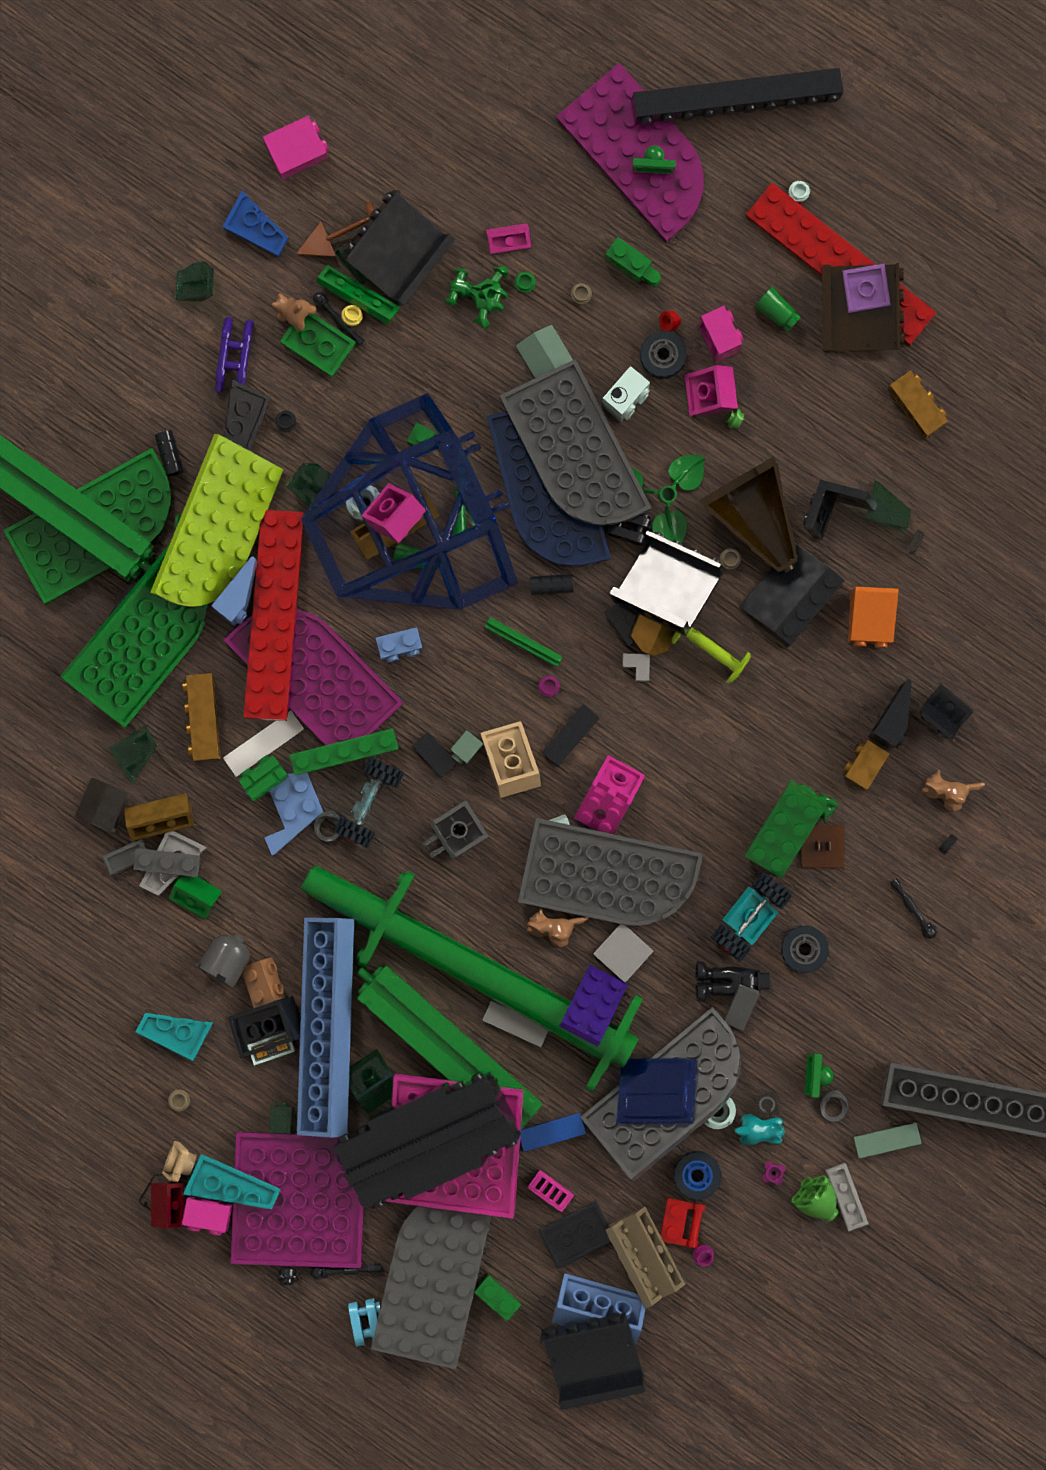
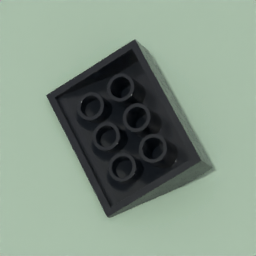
(791, 600)

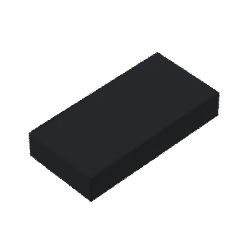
(434, 754)

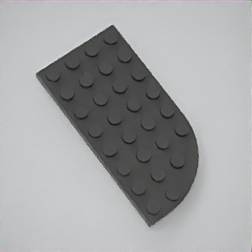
(575, 448)
(606, 874)
(642, 1145)
(431, 1285)

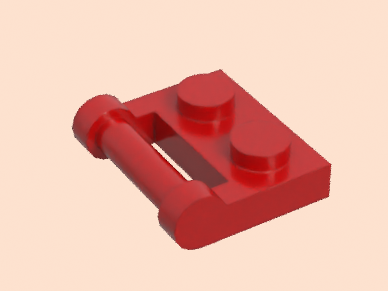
(675, 1219)

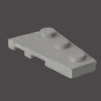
(171, 842)

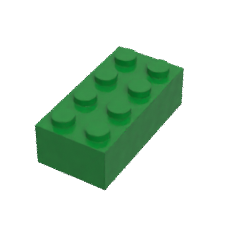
(786, 828)

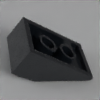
(894, 720)
(264, 1023)

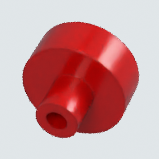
(669, 321)

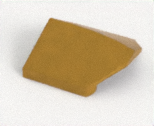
(651, 636)

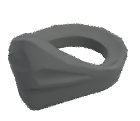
(327, 814)
(843, 1100)

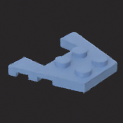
(297, 808)

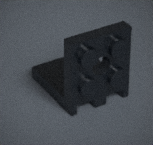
(823, 502)

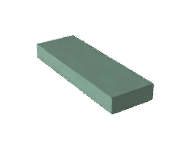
(887, 1140)

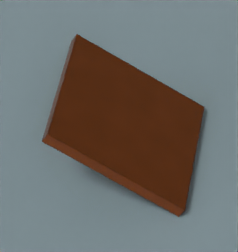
(824, 847)

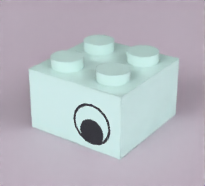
(625, 394)

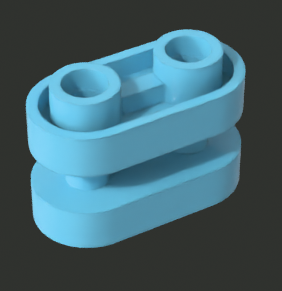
(372, 1310)

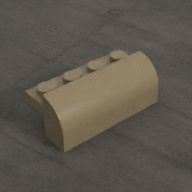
(645, 1256)

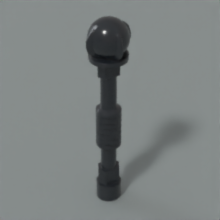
(322, 301)
(928, 931)
(321, 1272)

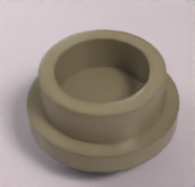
(581, 293)
(730, 558)
(179, 1100)

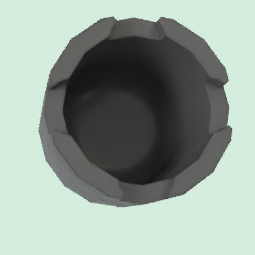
(225, 959)

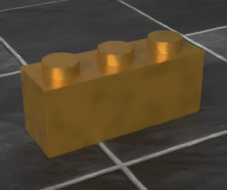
(918, 404)
(159, 817)

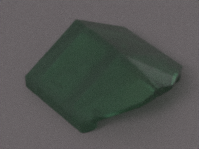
(195, 282)
(308, 482)

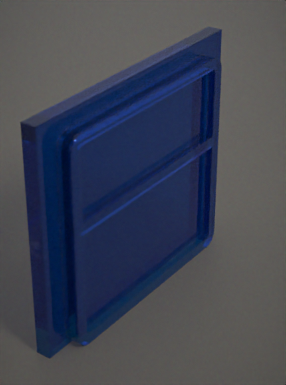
(657, 1091)

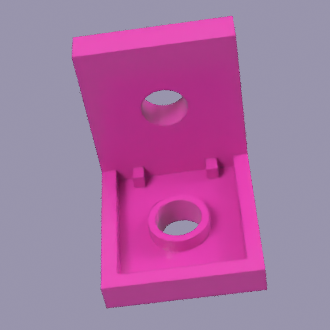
(609, 796)

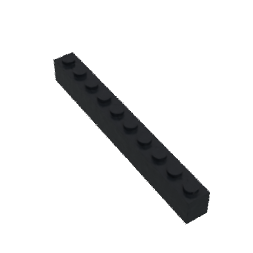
(737, 96)

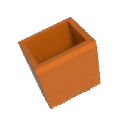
(872, 616)

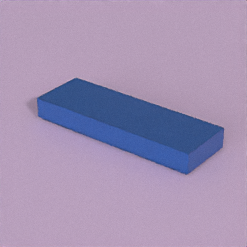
(552, 1132)

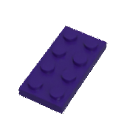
(593, 1005)

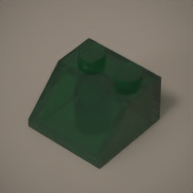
(371, 1081)

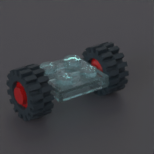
(382, 773)

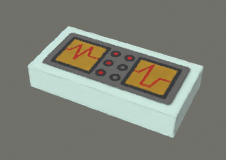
(272, 1053)

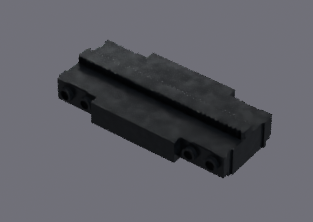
(427, 1140)

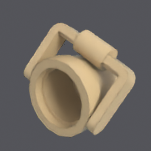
(179, 1162)

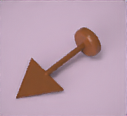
(319, 243)

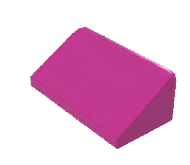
(508, 238)

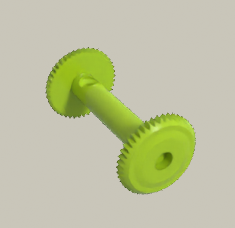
(716, 652)

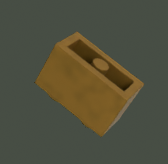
(865, 765)

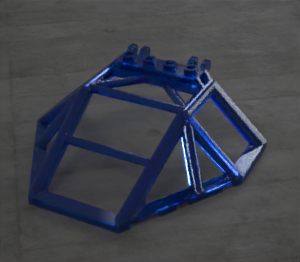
(469, 493)

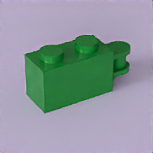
(632, 263)

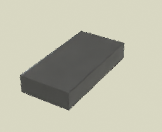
(122, 858)
(741, 1007)

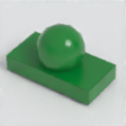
(653, 162)
(816, 1075)

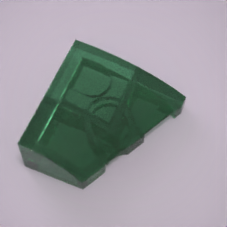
(889, 508)
(134, 751)

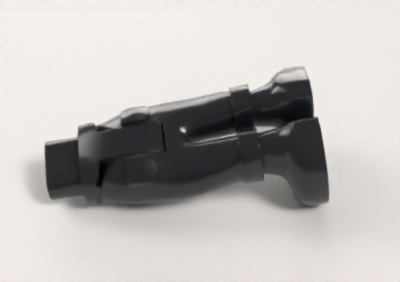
(736, 975)

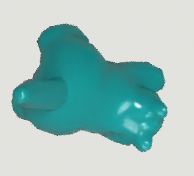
(757, 1130)

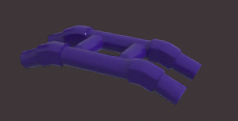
(226, 344)

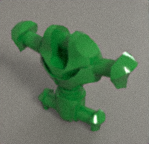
(485, 295)

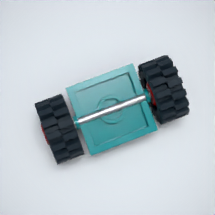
(751, 916)

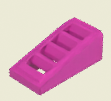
(536, 1179)

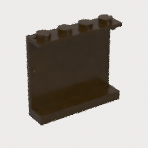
(863, 329)

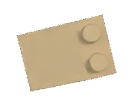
(511, 759)

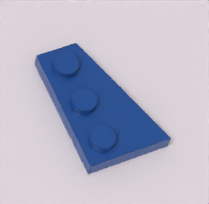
(254, 226)

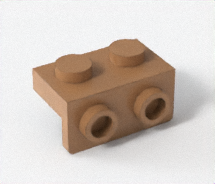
(263, 982)

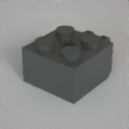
(456, 844)

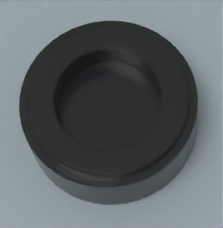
(949, 842)

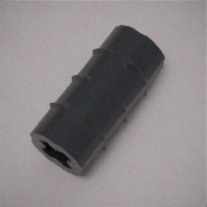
(169, 453)
(551, 584)

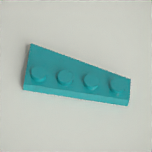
(222, 1182)

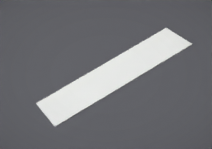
(263, 744)

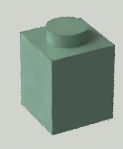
(466, 748)

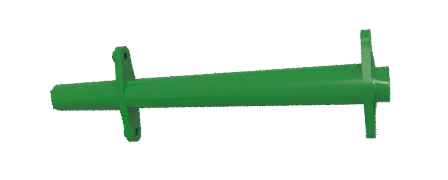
(465, 964)

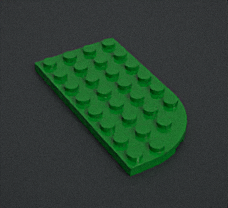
(132, 492)
(135, 649)

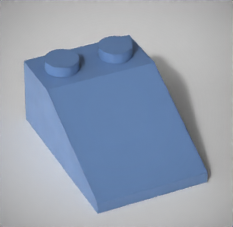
(236, 597)

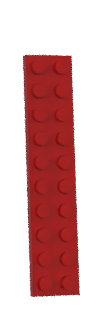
(819, 245)
(274, 616)

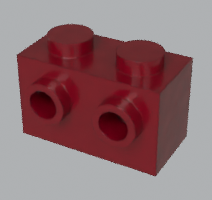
(167, 1204)

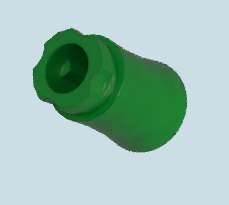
(777, 309)

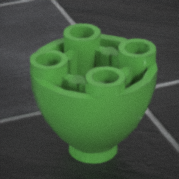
(816, 1198)

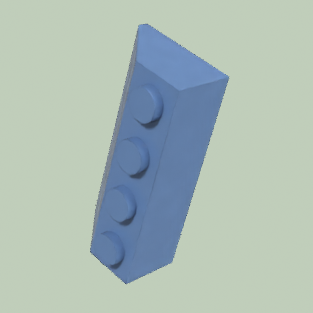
(586, 1299)

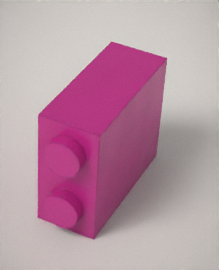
(296, 147)

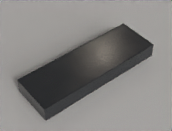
(570, 735)

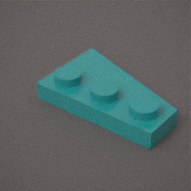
(175, 1034)

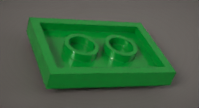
(319, 344)

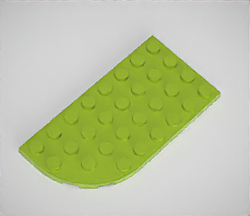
(217, 524)

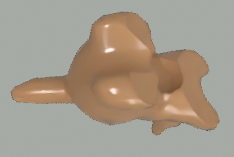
(293, 311)
(952, 793)
(556, 929)

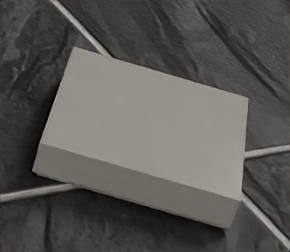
(623, 952)

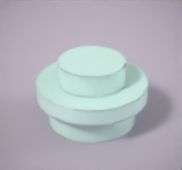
(799, 191)

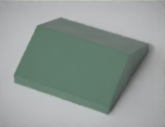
(543, 351)

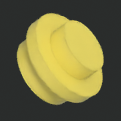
(351, 315)

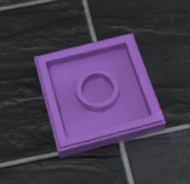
(866, 288)

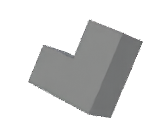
(640, 662)

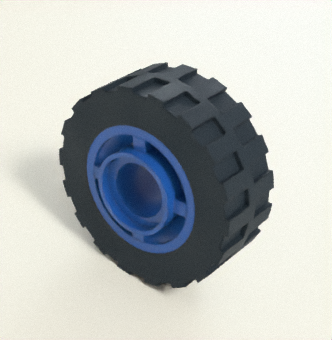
(703, 1162)

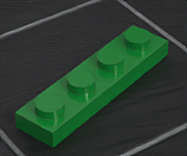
(357, 294)

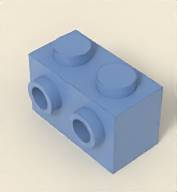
(399, 644)

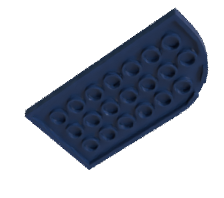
(535, 515)

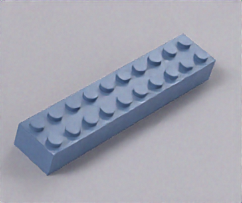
(325, 1027)

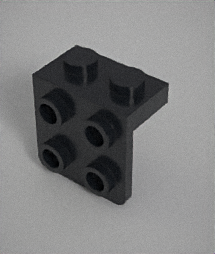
(945, 712)

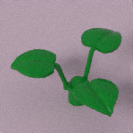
(688, 473)

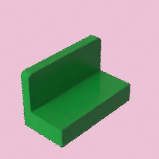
(195, 895)

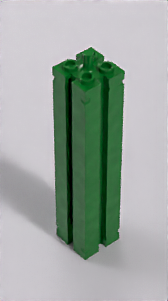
(73, 513)
(434, 1033)

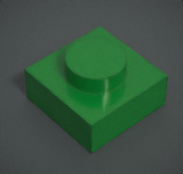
(419, 434)

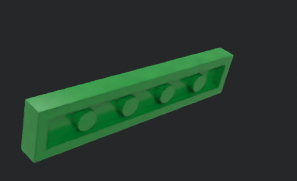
(344, 752)

